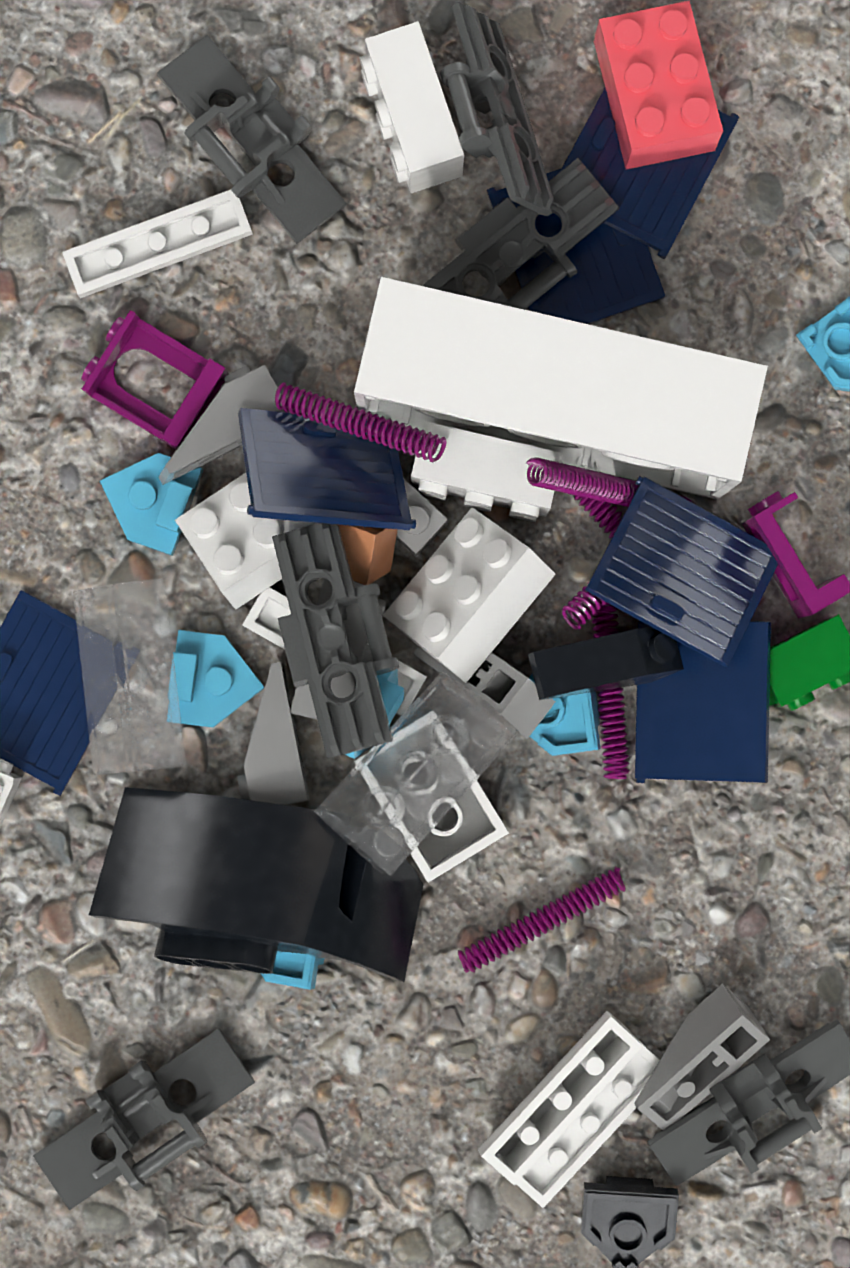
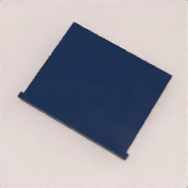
(650, 197)
(610, 277)
(320, 473)
(684, 572)
(41, 692)
(708, 716)

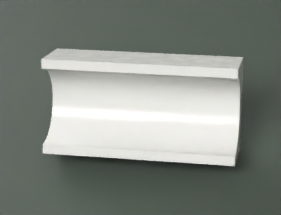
(560, 386)

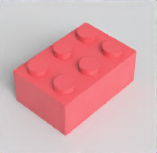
(657, 85)

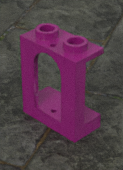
(135, 335)
(790, 573)

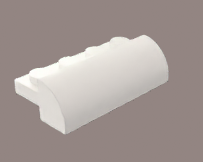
(571, 1110)

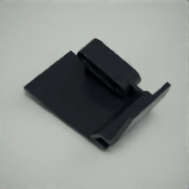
(251, 880)

